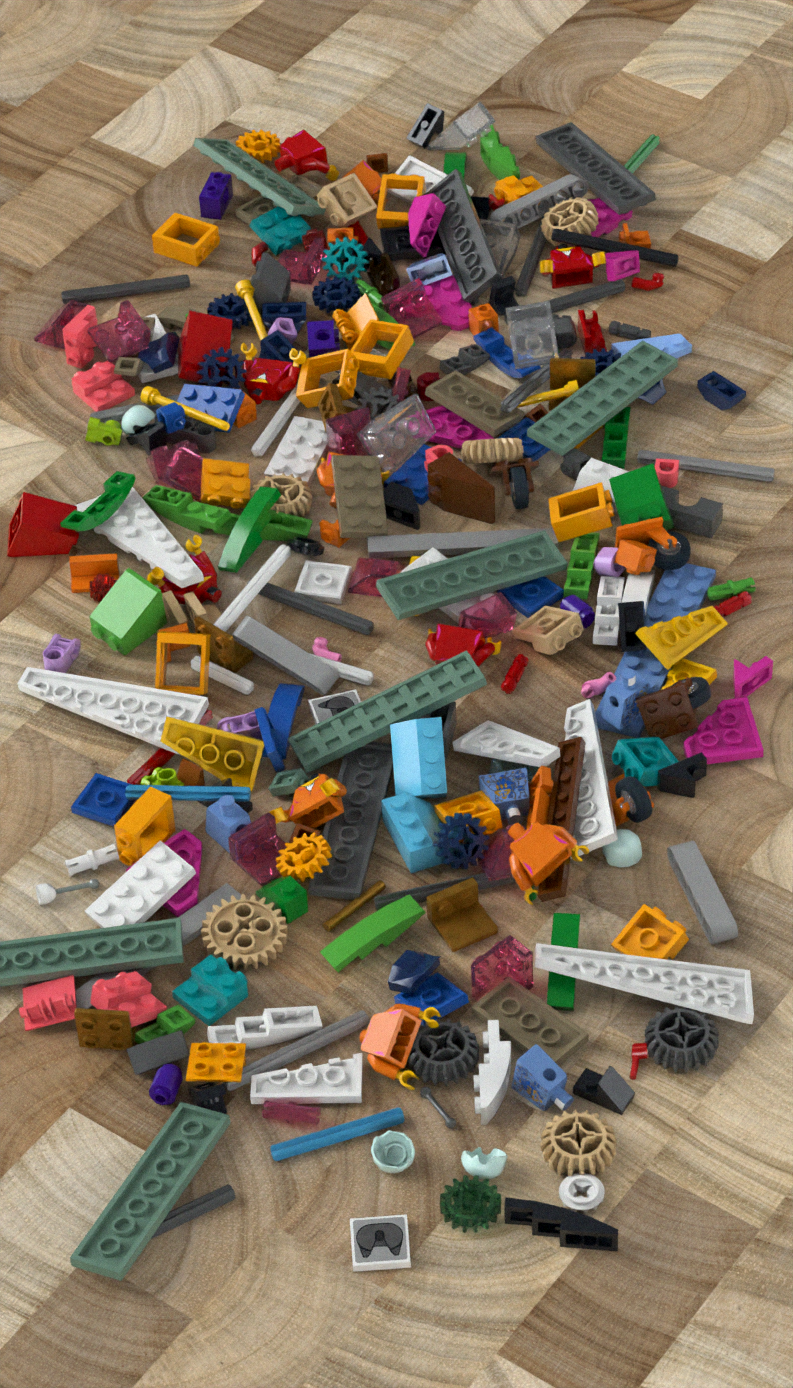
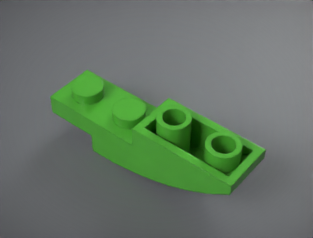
(496, 157)
(182, 510)

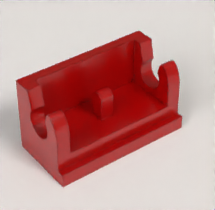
(590, 332)

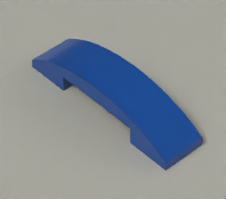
(500, 353)
(282, 713)

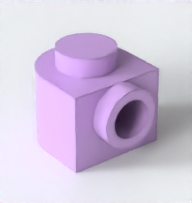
(286, 327)
(605, 563)

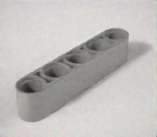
(547, 196)
(285, 655)
(702, 892)

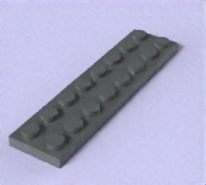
(598, 168)
(465, 238)
(353, 833)

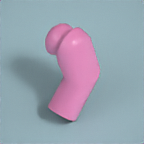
(320, 649)
(597, 686)

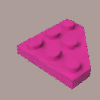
(608, 218)
(449, 303)
(452, 428)
(726, 734)
(190, 850)

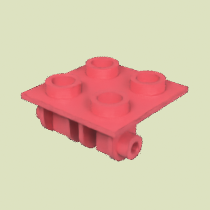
(49, 1003)

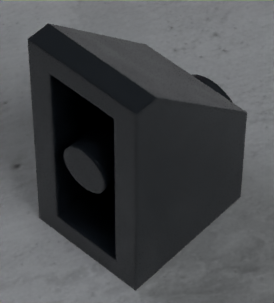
(401, 505)

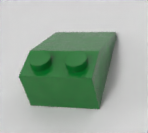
(640, 497)

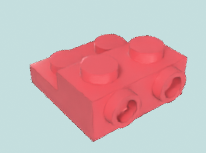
(77, 340)
(101, 387)
(127, 993)

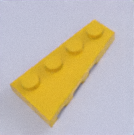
(681, 635)

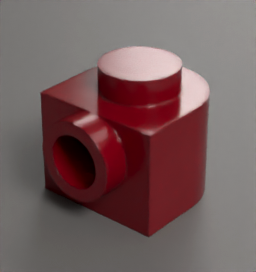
(424, 381)

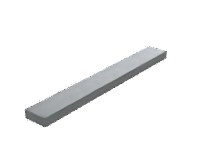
(445, 543)
(191, 929)

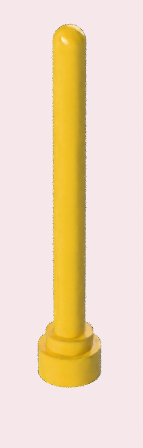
(245, 291)
(568, 390)
(152, 397)

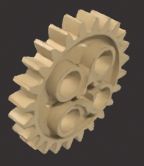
(246, 925)

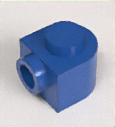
(173, 417)

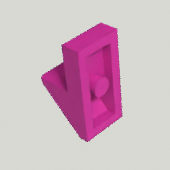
(622, 264)
(747, 679)

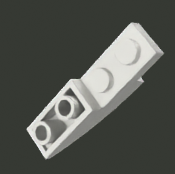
(493, 1074)

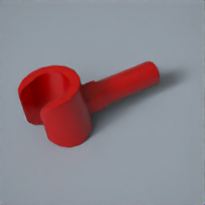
(496, 203)
(639, 1051)

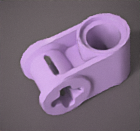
(60, 653)
(242, 724)

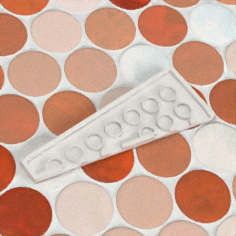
(140, 531)
(118, 705)
(594, 815)
(690, 985)

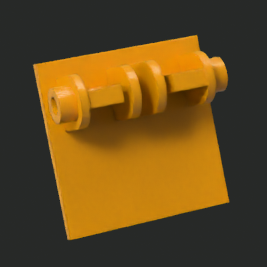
(354, 321)
(216, 1062)

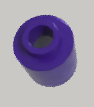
(575, 604)
(166, 1084)

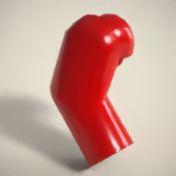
(257, 251)
(644, 284)

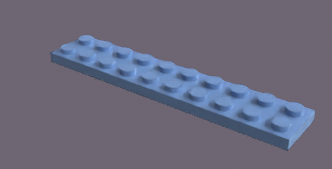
(676, 595)

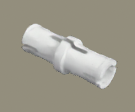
(92, 859)

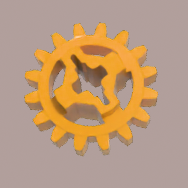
(260, 145)
(304, 857)

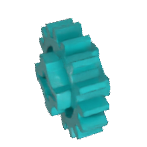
(345, 251)

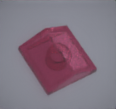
(185, 472)

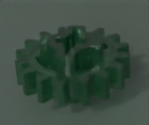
(470, 1203)

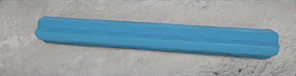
(192, 793)
(337, 1134)

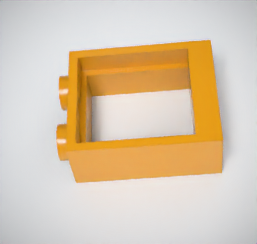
(394, 181)
(166, 244)
(379, 365)
(311, 370)
(583, 522)
(163, 639)
(144, 825)

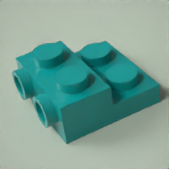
(279, 229)
(643, 758)
(211, 990)

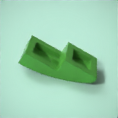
(167, 1022)

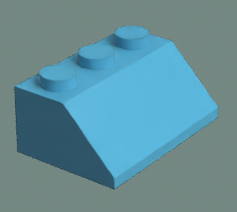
(419, 758)
(412, 827)

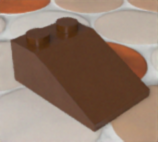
(460, 489)

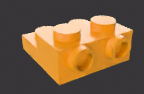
(513, 189)
(225, 483)
(476, 804)
(651, 935)

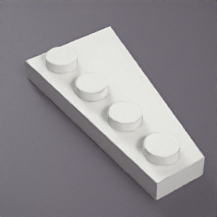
(506, 744)
(311, 1084)

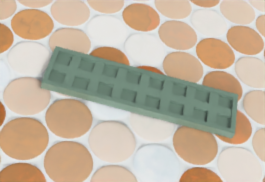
(602, 398)
(373, 716)

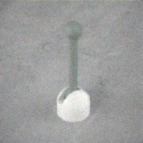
(47, 893)

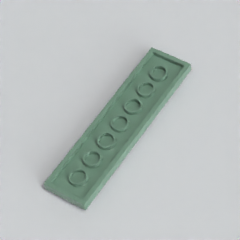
(259, 176)
(471, 575)
(91, 952)
(150, 1191)

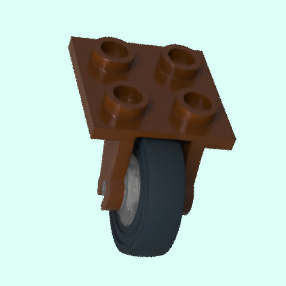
(519, 477)
(673, 708)

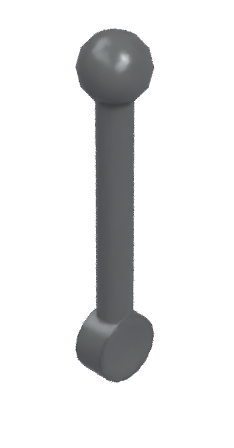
(425, 1093)

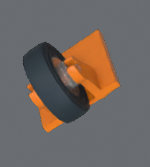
(671, 547)
(629, 800)

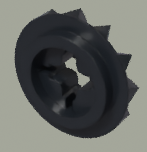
(305, 546)

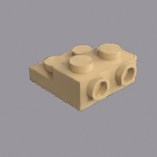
(346, 201)
(550, 629)

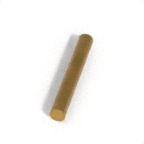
(354, 905)

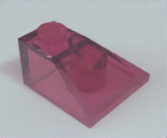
(369, 571)
(491, 616)
(496, 860)

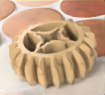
(571, 215)
(492, 450)
(295, 494)
(594, 1137)

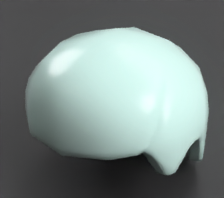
(136, 416)
(625, 850)
(393, 1151)
(482, 1164)

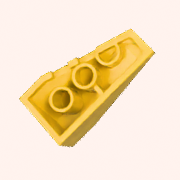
(216, 750)

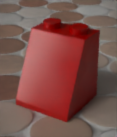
(198, 337)
(37, 527)

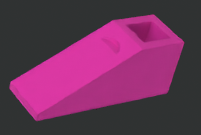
(424, 220)

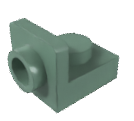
(288, 781)

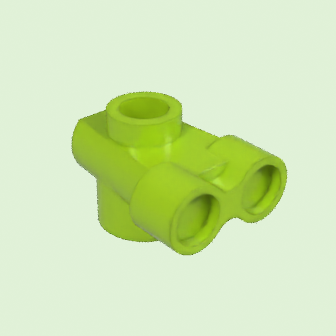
(107, 433)
(162, 777)

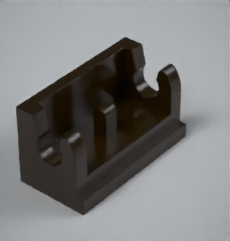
(383, 275)

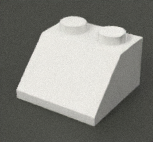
(597, 472)

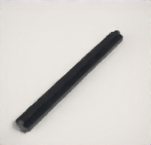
(613, 246)

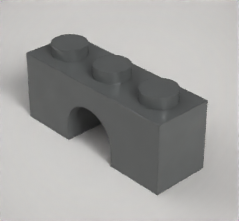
(699, 518)

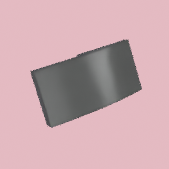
(467, 360)
(158, 1052)

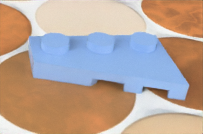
(672, 344)

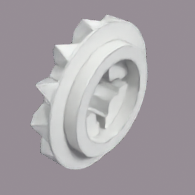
(582, 1183)

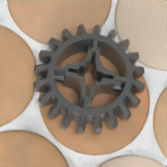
(669, 1030)
(443, 1058)

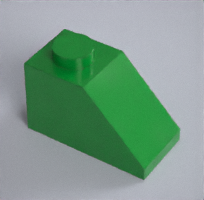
(287, 896)

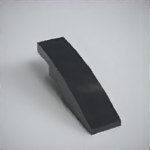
(554, 1221)

